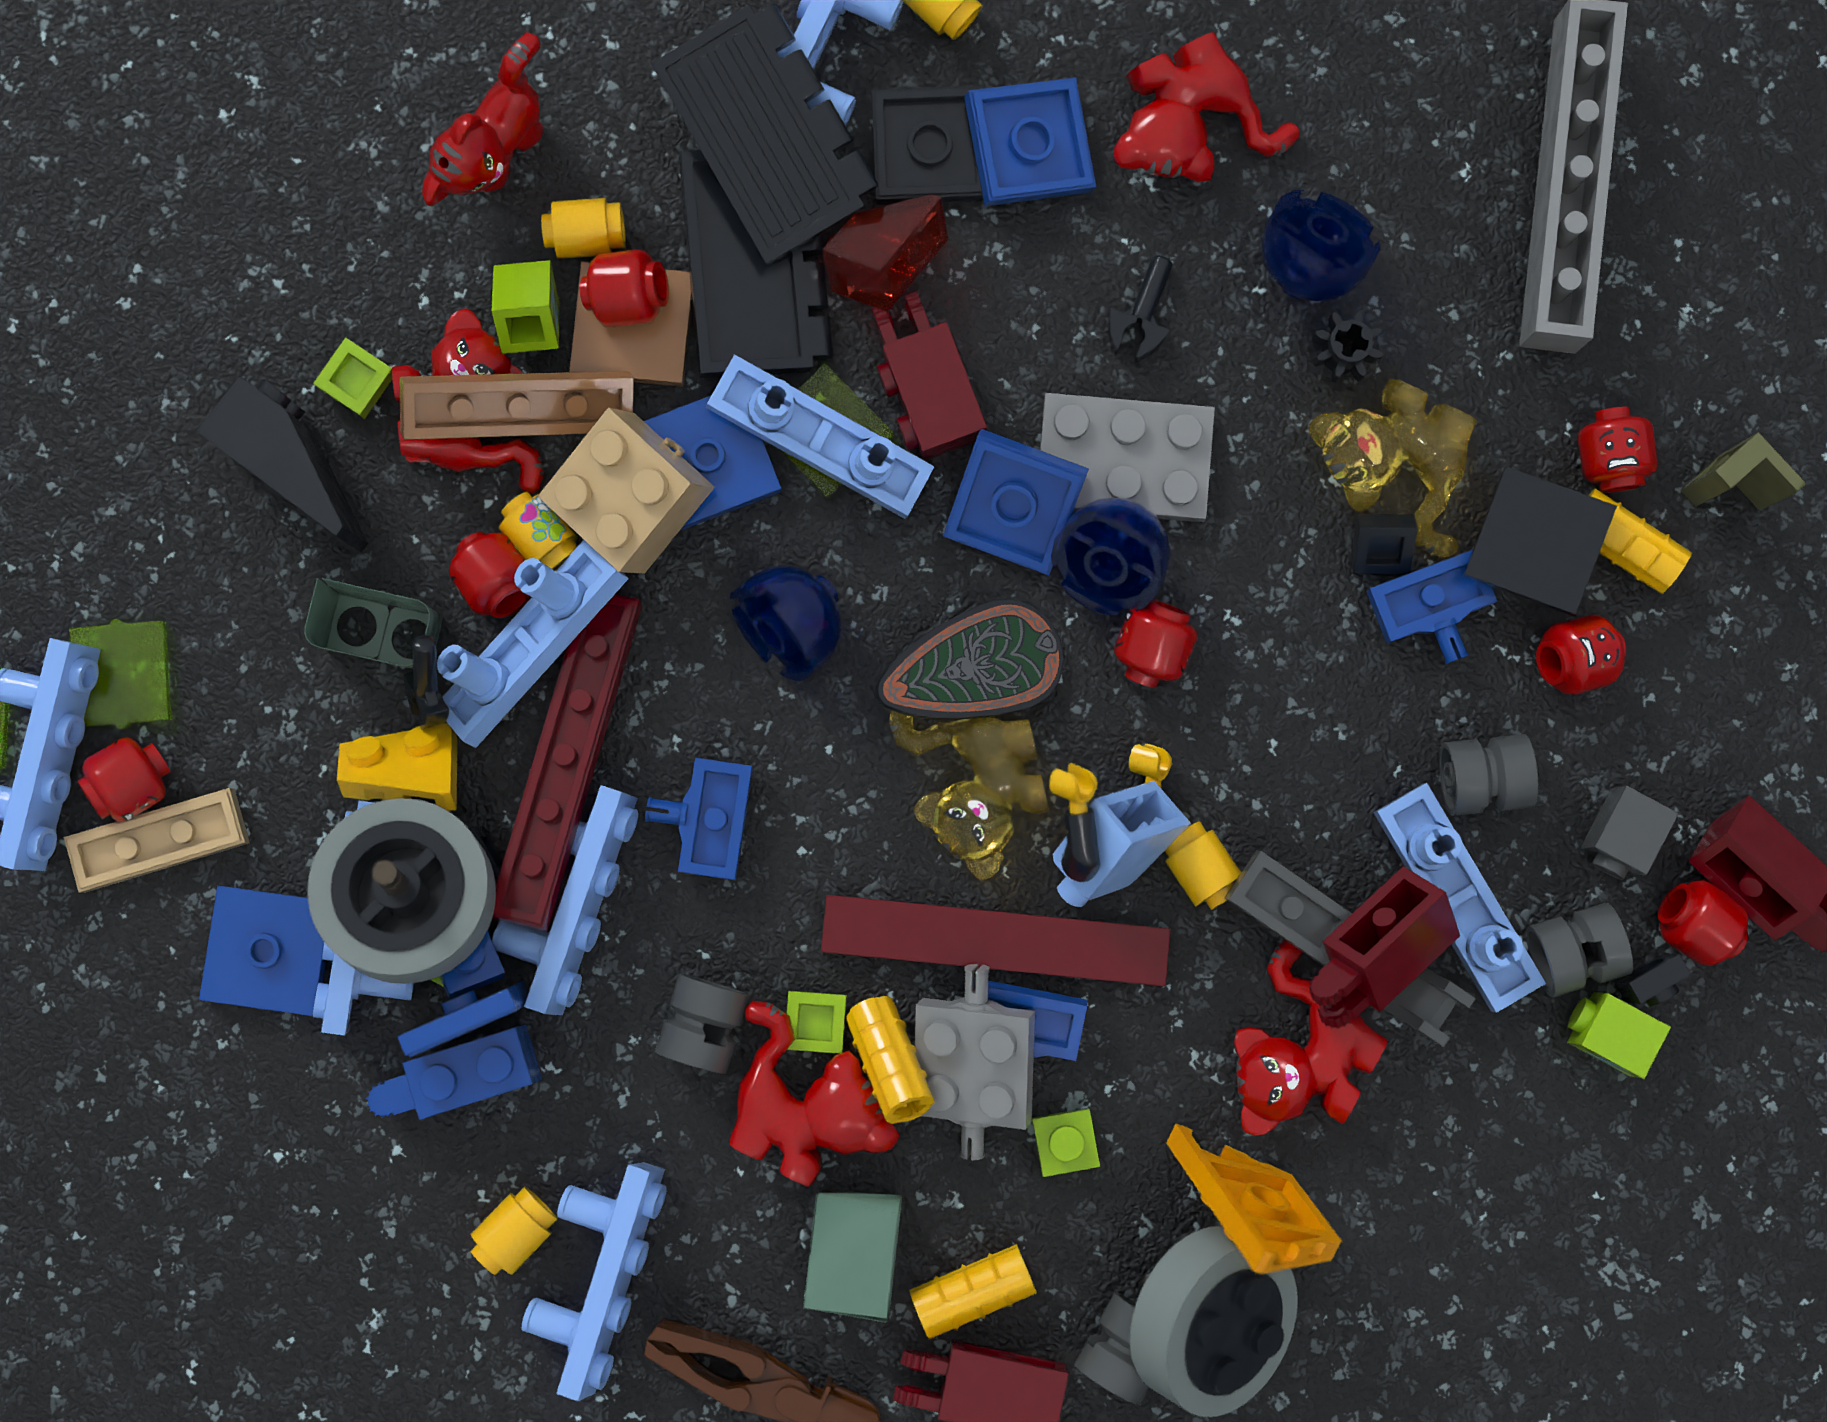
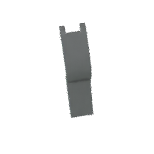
(1308, 917)

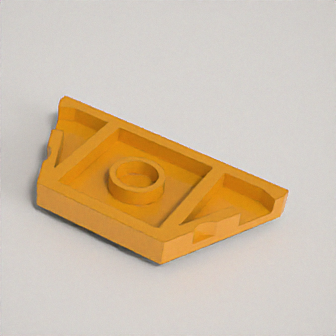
(1257, 1206)

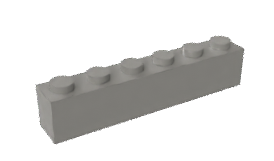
(1573, 176)

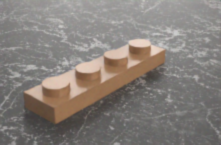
(510, 403)

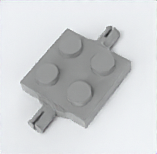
(976, 1061)

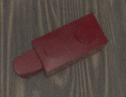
(929, 384)
(1766, 872)
(1383, 947)
(986, 1385)

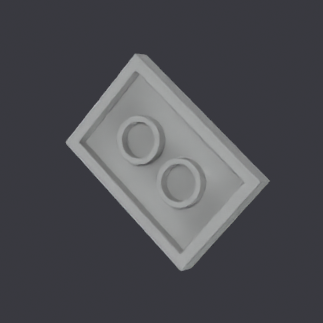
(1134, 451)

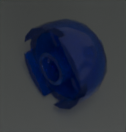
(1317, 246)
(1112, 555)
(791, 616)

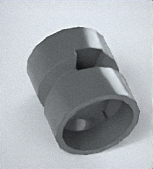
(1493, 774)
(1560, 956)
(702, 1024)
(1108, 1356)

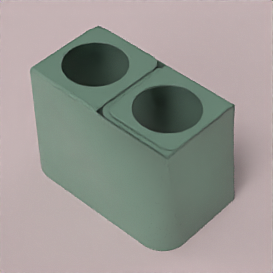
(329, 605)
(853, 1253)

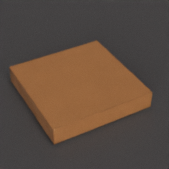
(648, 351)

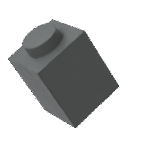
(1628, 833)

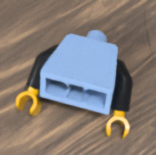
(1117, 832)

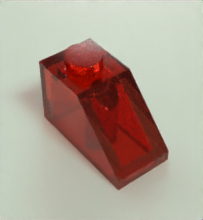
(885, 250)

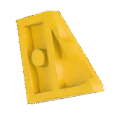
(401, 766)

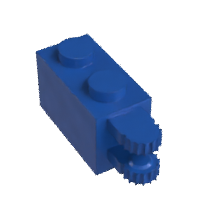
(459, 1075)

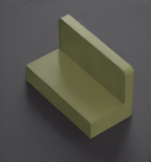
(1751, 467)

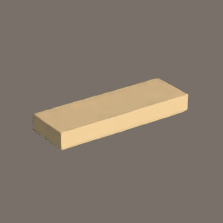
(156, 840)

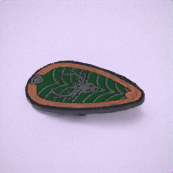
(976, 665)

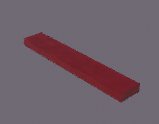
(564, 766)
(995, 940)

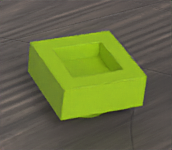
(354, 378)
(817, 1021)
(1065, 1142)

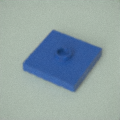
(1030, 141)
(722, 454)
(1014, 501)
(262, 952)
(462, 1016)

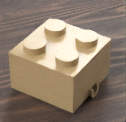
(626, 491)

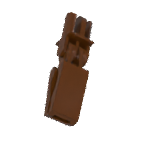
(773, 1386)

